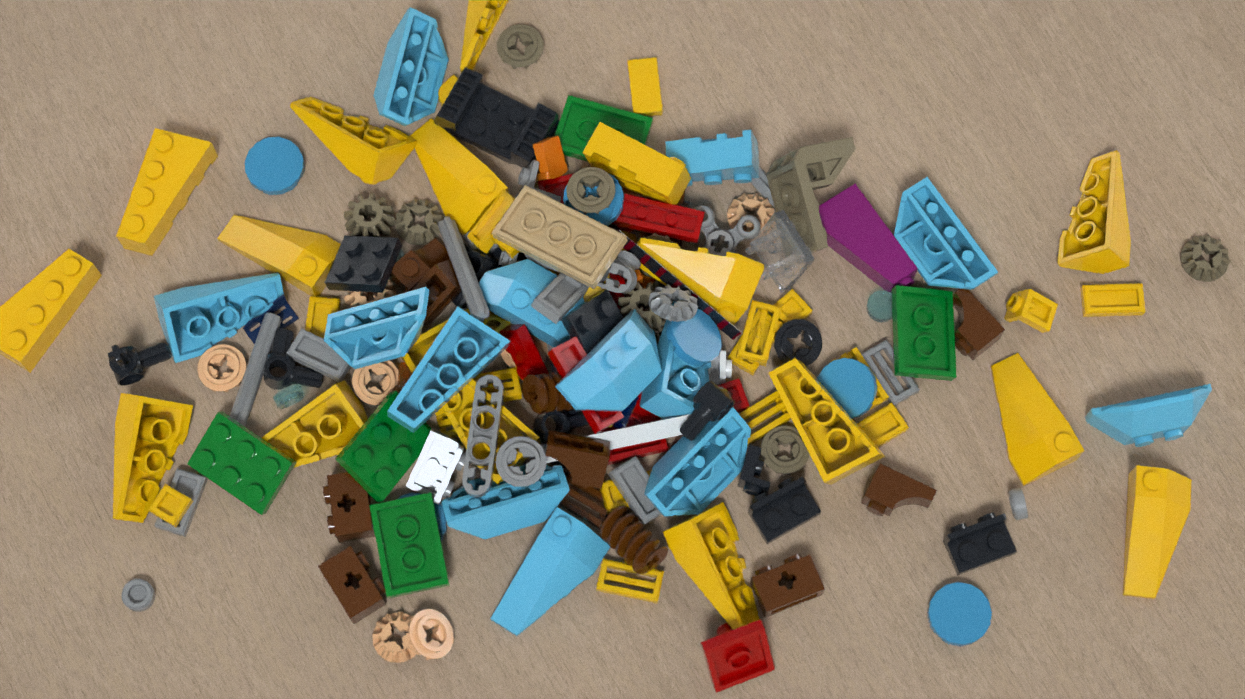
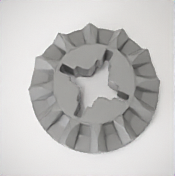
(683, 309)
(507, 455)

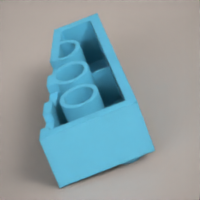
(451, 362)

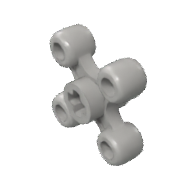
(732, 236)

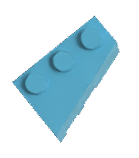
(718, 158)

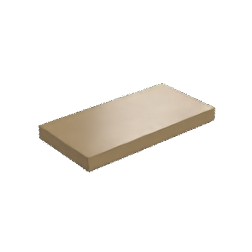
(559, 237)

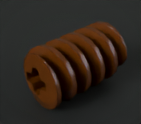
(542, 394)
(631, 541)

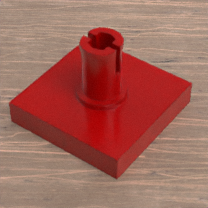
(737, 655)

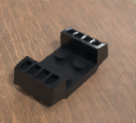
(495, 120)

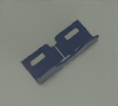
(284, 314)

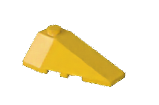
(1099, 226)
(294, 253)
(719, 280)
(459, 414)
(320, 427)
(144, 447)
(709, 556)

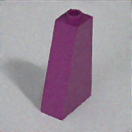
(865, 240)

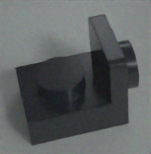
(753, 466)

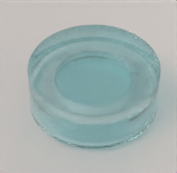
(880, 306)
(289, 396)

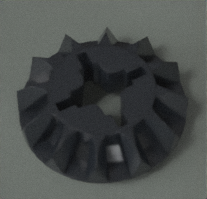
(810, 336)

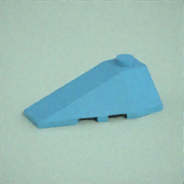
(207, 313)
(676, 385)
(555, 565)

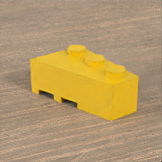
(637, 165)

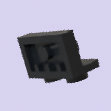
(783, 509)
(979, 543)

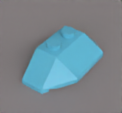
(411, 70)
(939, 241)
(511, 292)
(377, 329)
(614, 368)
(1150, 417)
(699, 469)
(506, 506)

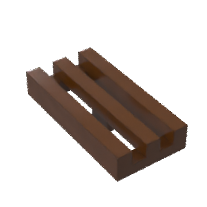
(597, 522)

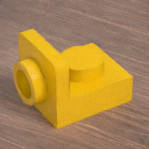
(1031, 309)

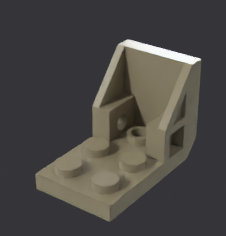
(795, 178)

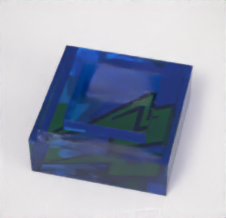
(627, 413)

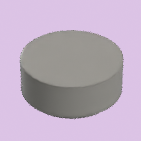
(1018, 504)
(138, 595)

